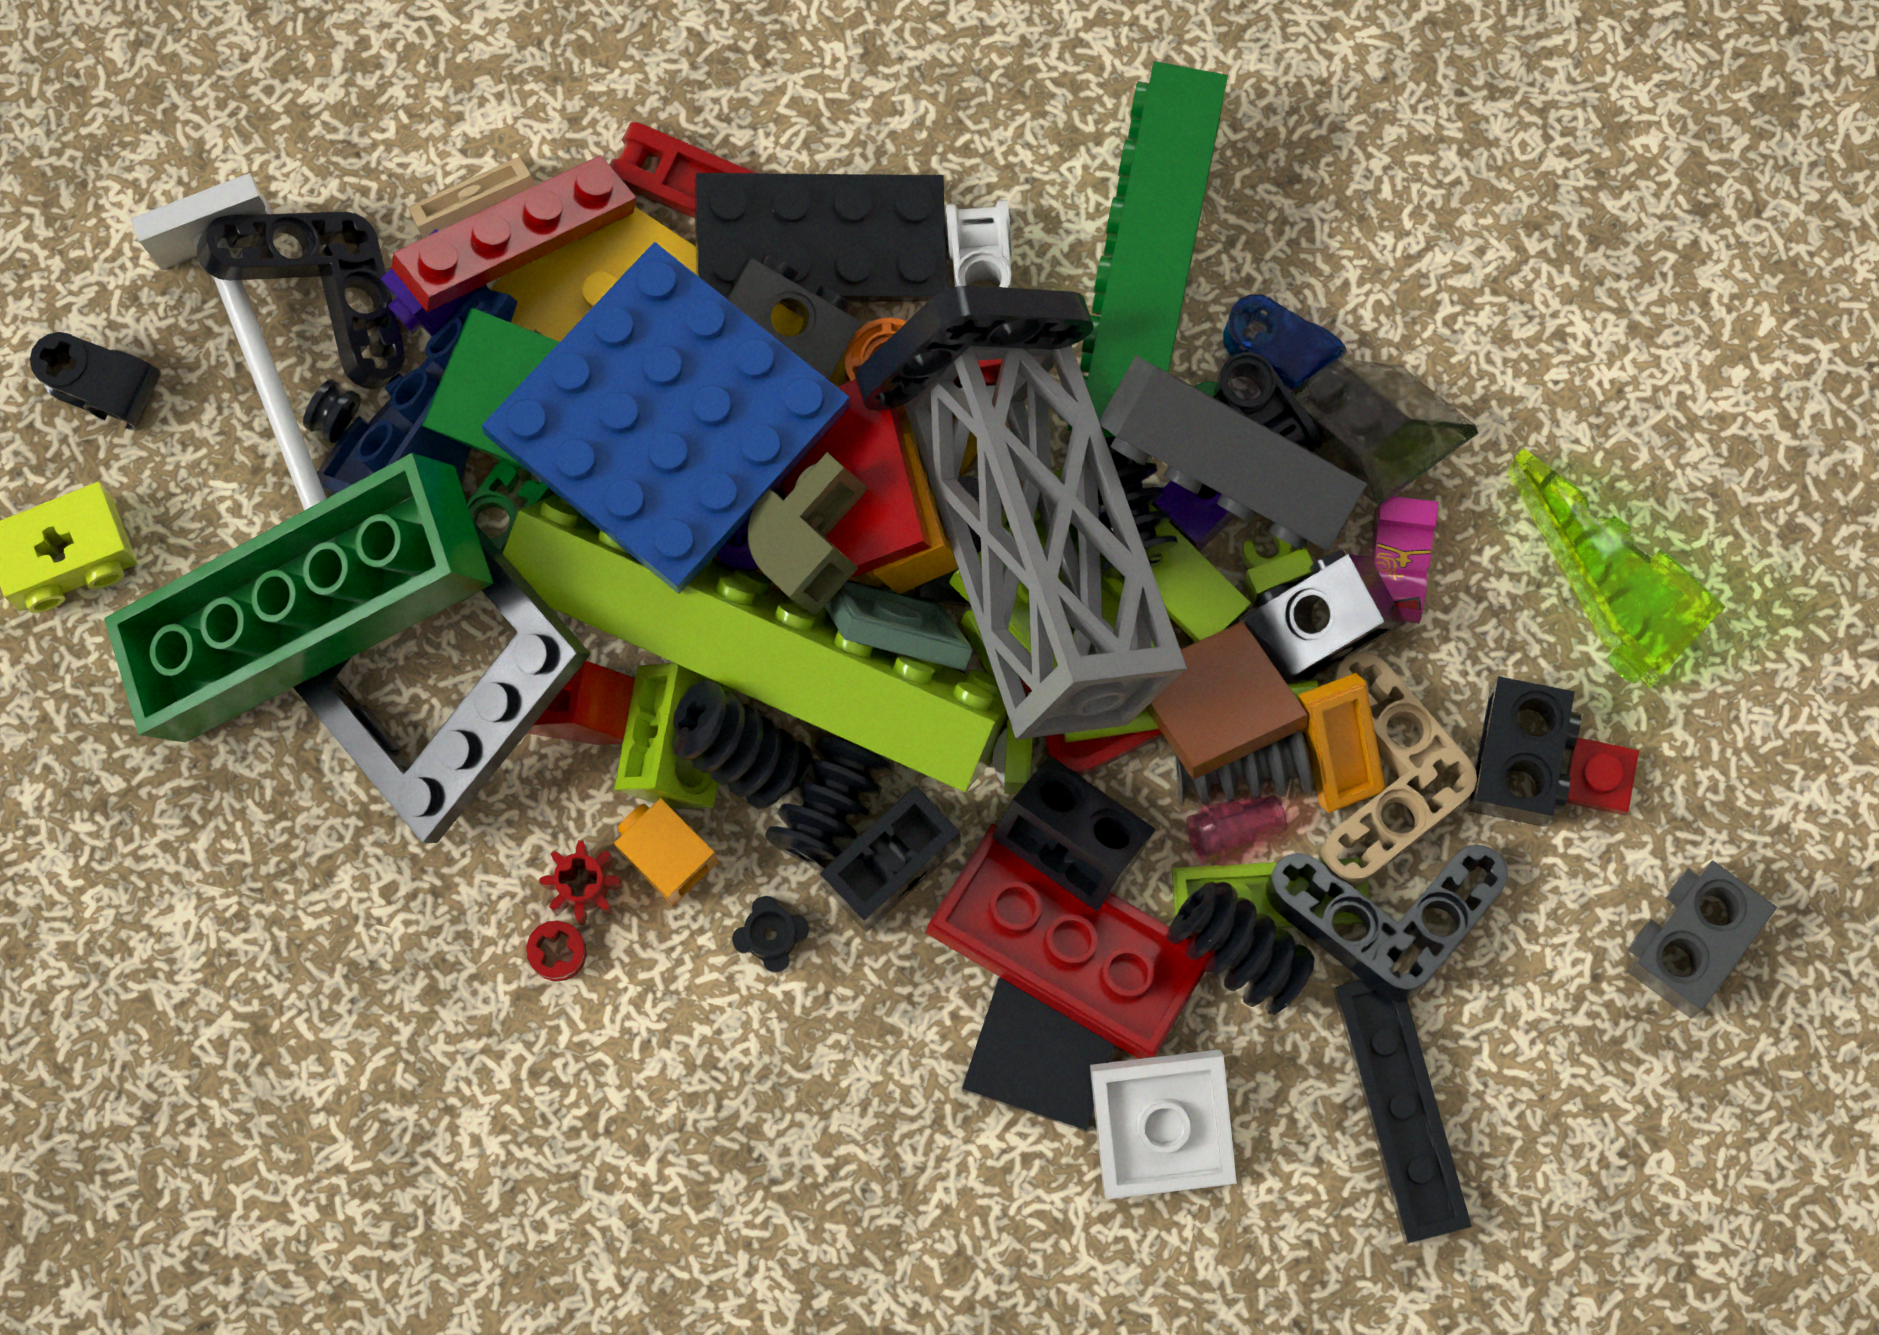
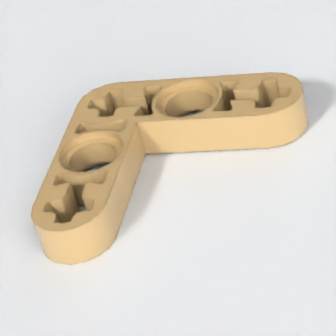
(1412, 765)

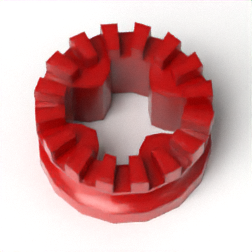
(551, 931)

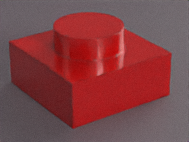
(1601, 776)

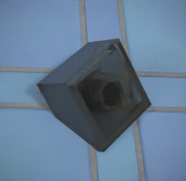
(1381, 423)

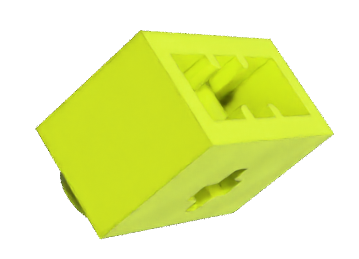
(94, 554)

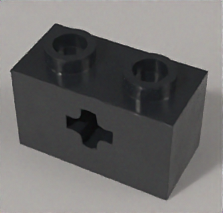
(890, 858)

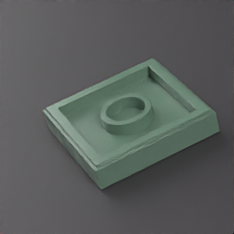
(898, 624)

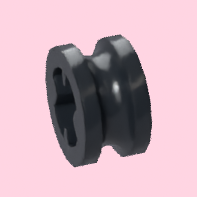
(331, 410)

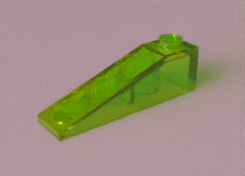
(1637, 604)

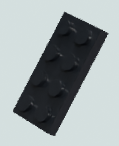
(839, 231)

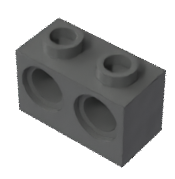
(1710, 947)

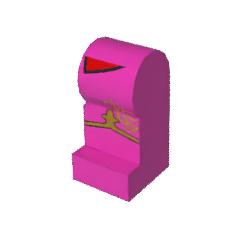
(1403, 551)

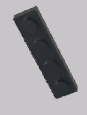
(1402, 1112)

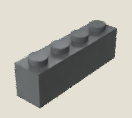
(1231, 454)

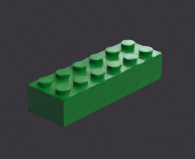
(1152, 226)
(298, 599)

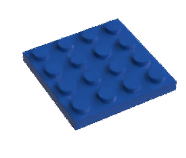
(666, 416)

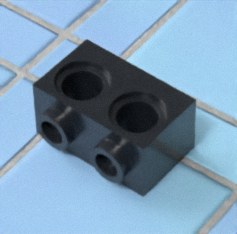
(1508, 748)
(1073, 833)

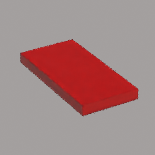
(1092, 966)

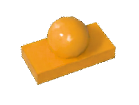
(1342, 743)

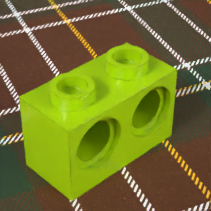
(647, 758)

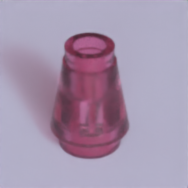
(1233, 828)

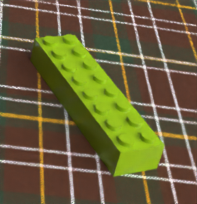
(764, 647)

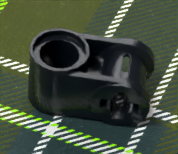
(101, 381)
(1273, 406)

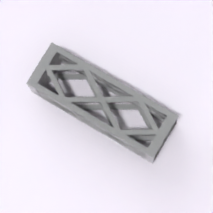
(1101, 671)

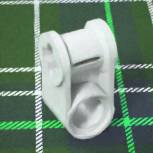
(980, 243)

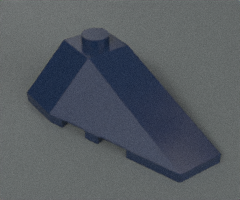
(398, 425)

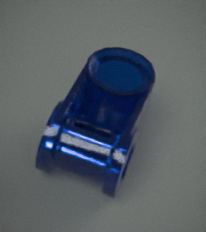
(1287, 340)

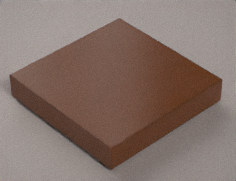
(1225, 703)

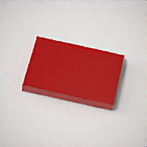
(889, 515)

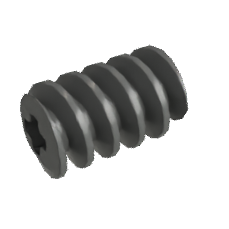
(1274, 762)

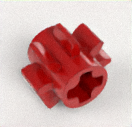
(594, 894)

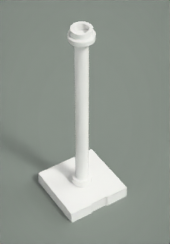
(172, 238)

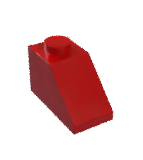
(589, 707)

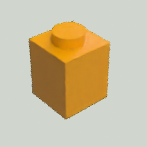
(664, 850)

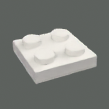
(1163, 1124)

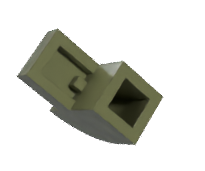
(791, 534)

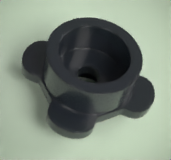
(764, 916)

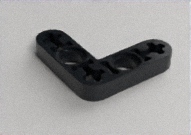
(334, 266)
(965, 319)
(1386, 938)

